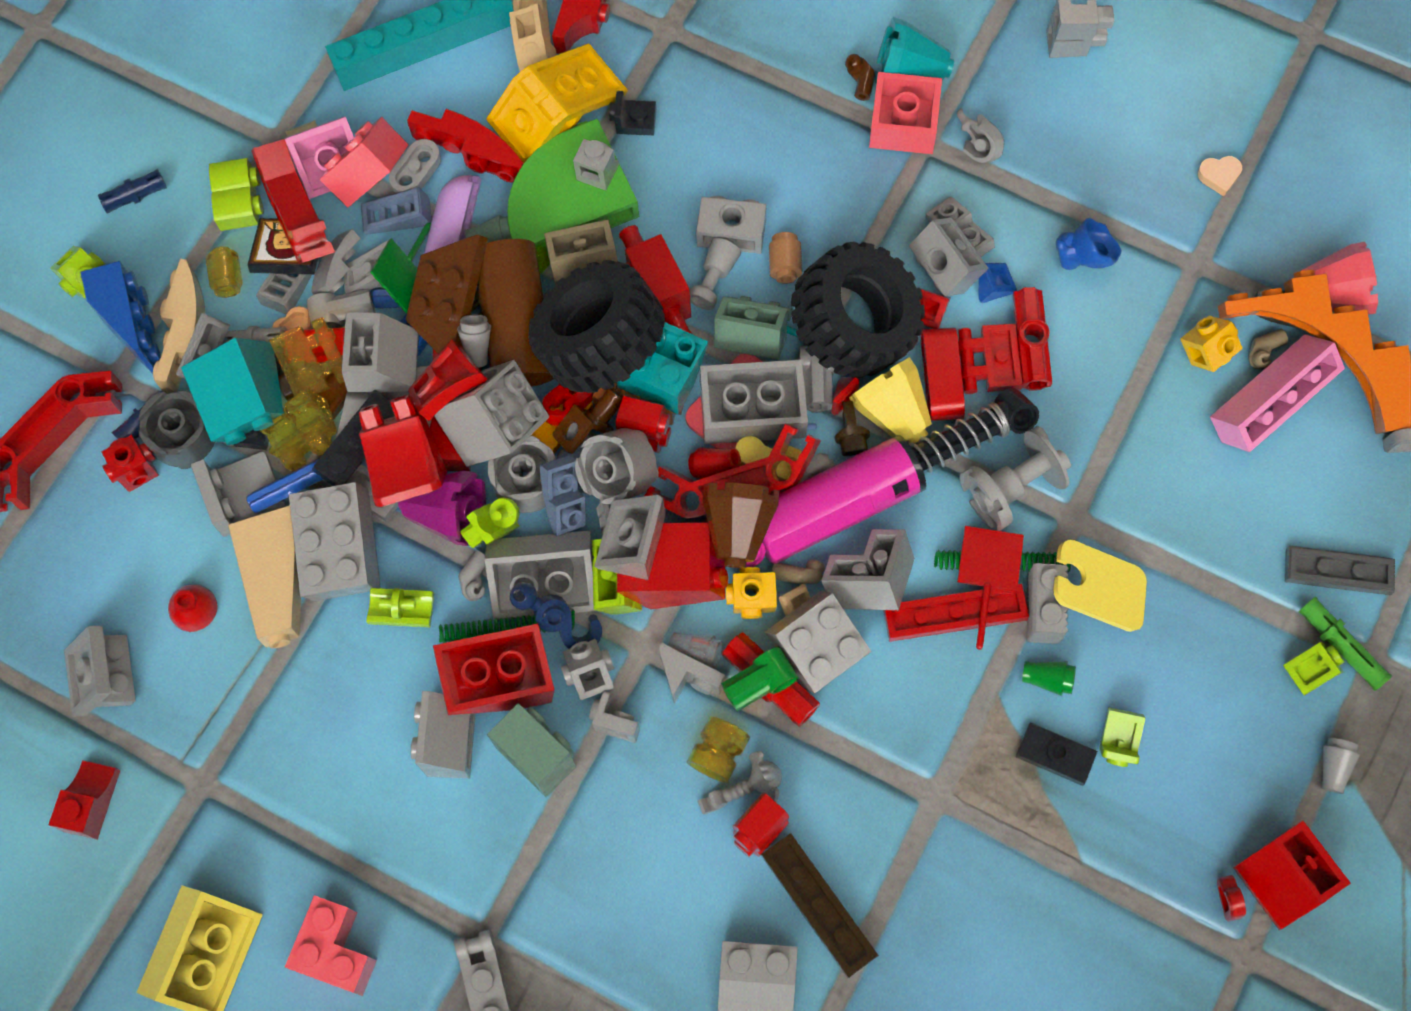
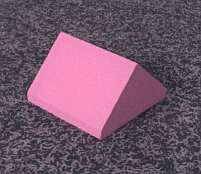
(314, 148)

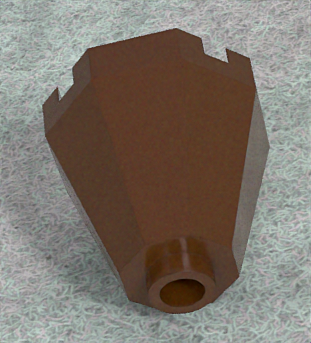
(738, 520)

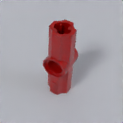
(1031, 321)
(792, 701)

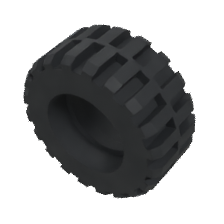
(885, 289)
(596, 326)

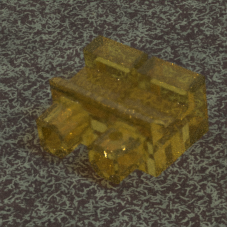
(302, 428)

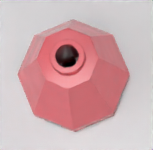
(1350, 277)

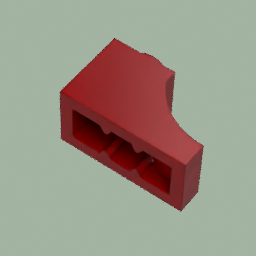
(577, 20)
(85, 801)

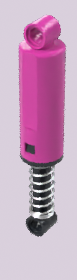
(882, 478)

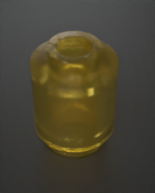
(224, 272)

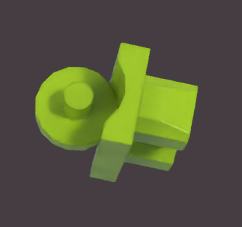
(491, 522)
(400, 607)

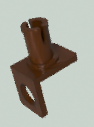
(589, 419)

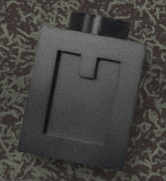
(633, 116)

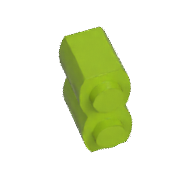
(234, 194)

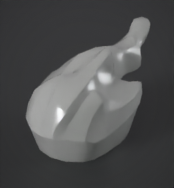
(986, 140)

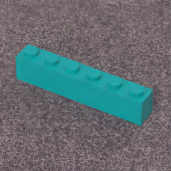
(415, 38)

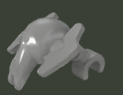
(764, 778)

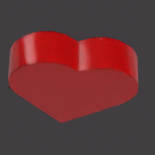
(1231, 898)

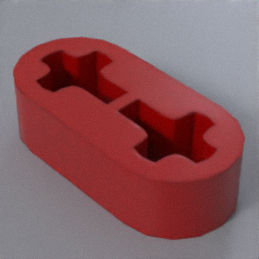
(563, 395)

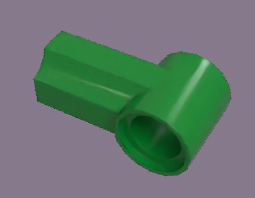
(768, 674)

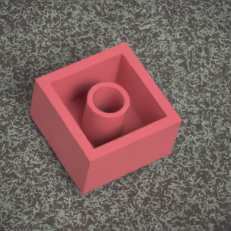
(905, 113)

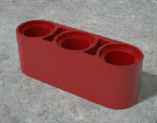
(942, 374)

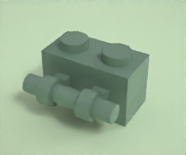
(751, 327)

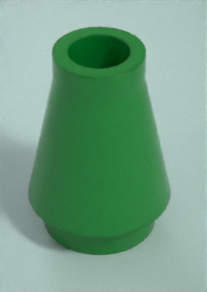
(1051, 676)

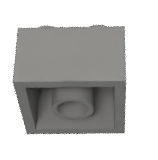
(818, 641)

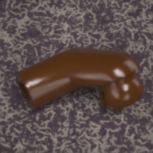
(862, 74)

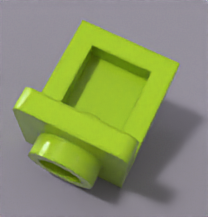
(1121, 737)

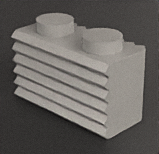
(1046, 616)

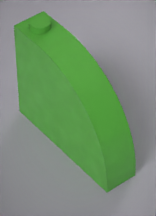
(552, 199)

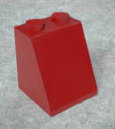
(682, 570)

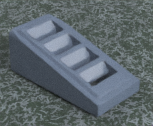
(411, 219)

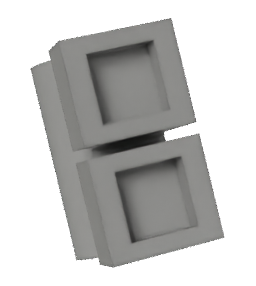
(1077, 28)

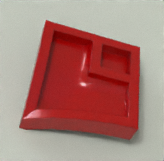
(444, 380)

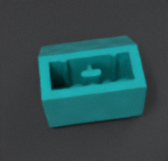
(670, 371)

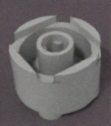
(616, 465)
(508, 479)

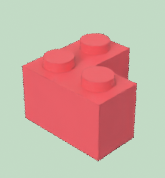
(365, 163)
(321, 949)

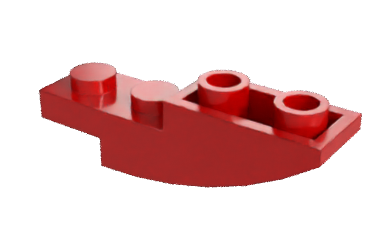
(480, 146)

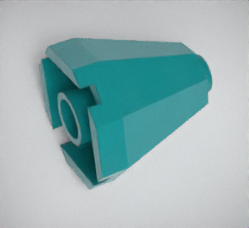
(912, 52)

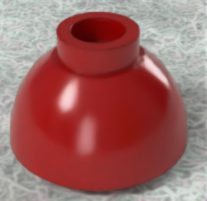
(192, 607)

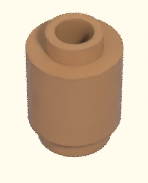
(785, 257)

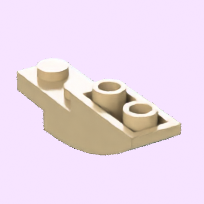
(531, 32)
(181, 316)

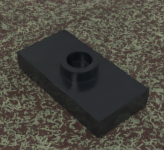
(1056, 754)

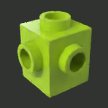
(69, 269)

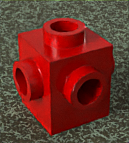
(129, 463)

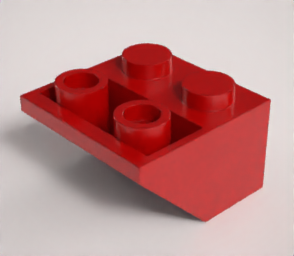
(1291, 875)

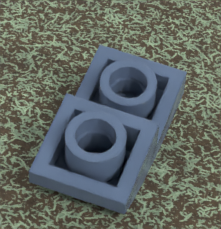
(561, 495)

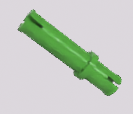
(1347, 646)

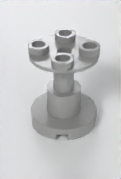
(995, 492)

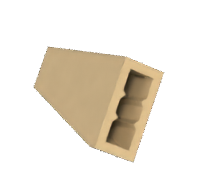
(269, 575)

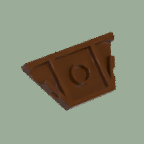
(445, 290)

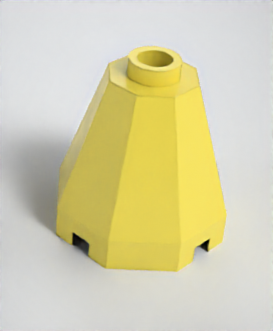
(896, 402)

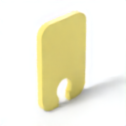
(1108, 587)

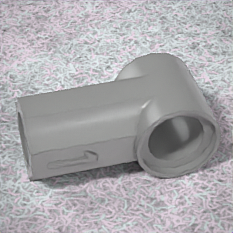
(334, 307)
(816, 382)

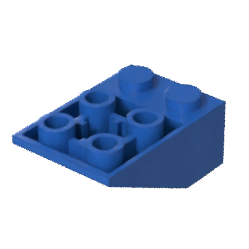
(121, 306)

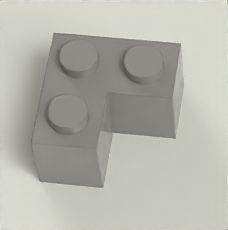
(876, 577)

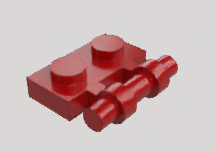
(1000, 356)

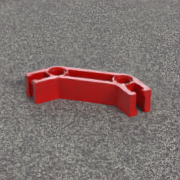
(291, 202)
(49, 425)
(756, 473)

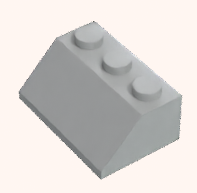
(547, 562)

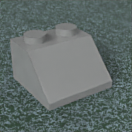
(757, 977)

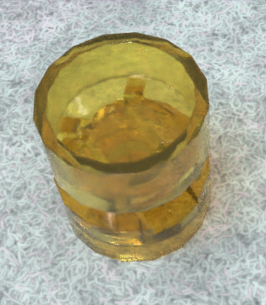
(719, 748)

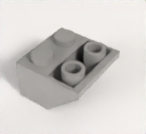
(378, 353)
(443, 739)

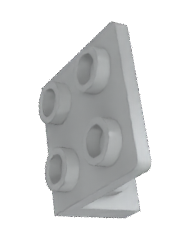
(227, 488)

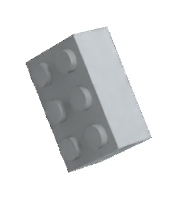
(752, 400)
(334, 541)

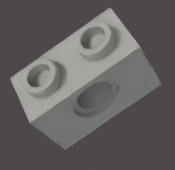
(746, 235)
(945, 240)

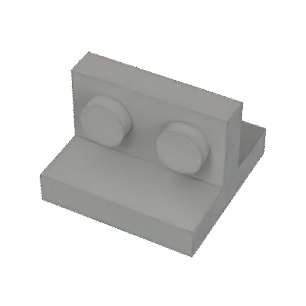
(98, 671)

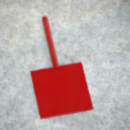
(990, 561)

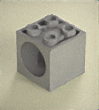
(493, 415)

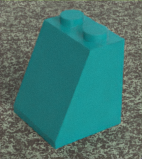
(235, 389)

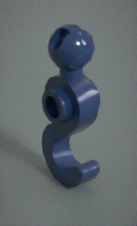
(553, 614)

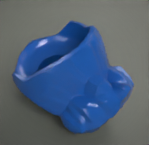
(1088, 246)

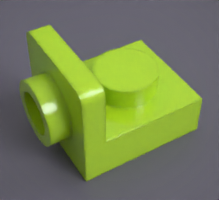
(1315, 667)

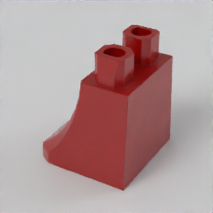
(400, 453)

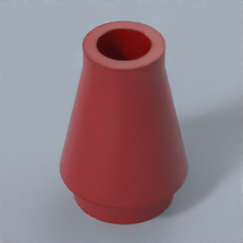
(711, 461)

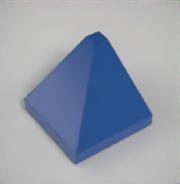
(995, 282)

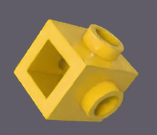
(1211, 343)
(761, 583)

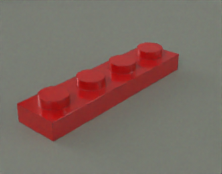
(954, 613)

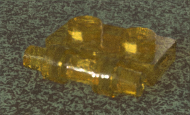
(299, 361)

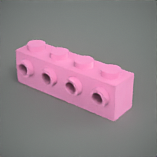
(1277, 392)

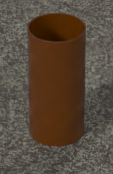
(508, 295)

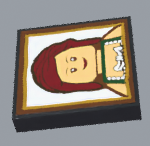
(273, 253)

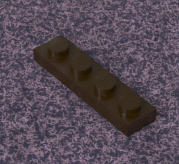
(819, 905)

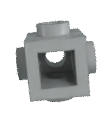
(587, 669)

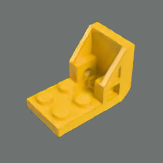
(552, 98)

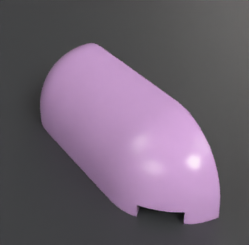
(453, 211)

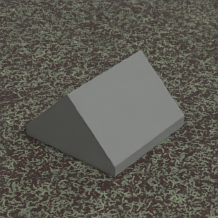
(631, 536)

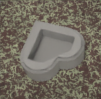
(1398, 441)

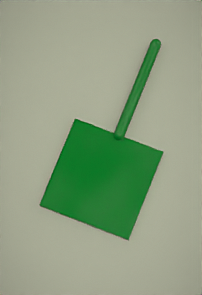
(396, 270)

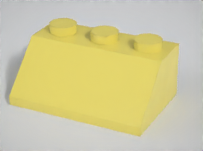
(199, 952)

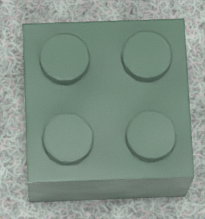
(532, 750)

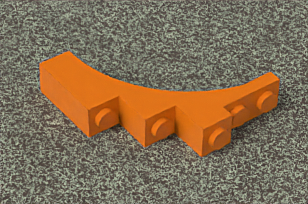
(1307, 305)

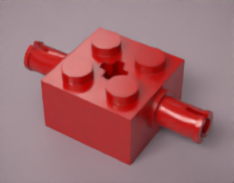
(660, 272)

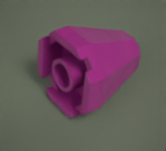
(447, 507)

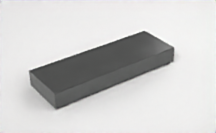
(1340, 570)

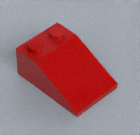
(494, 671)

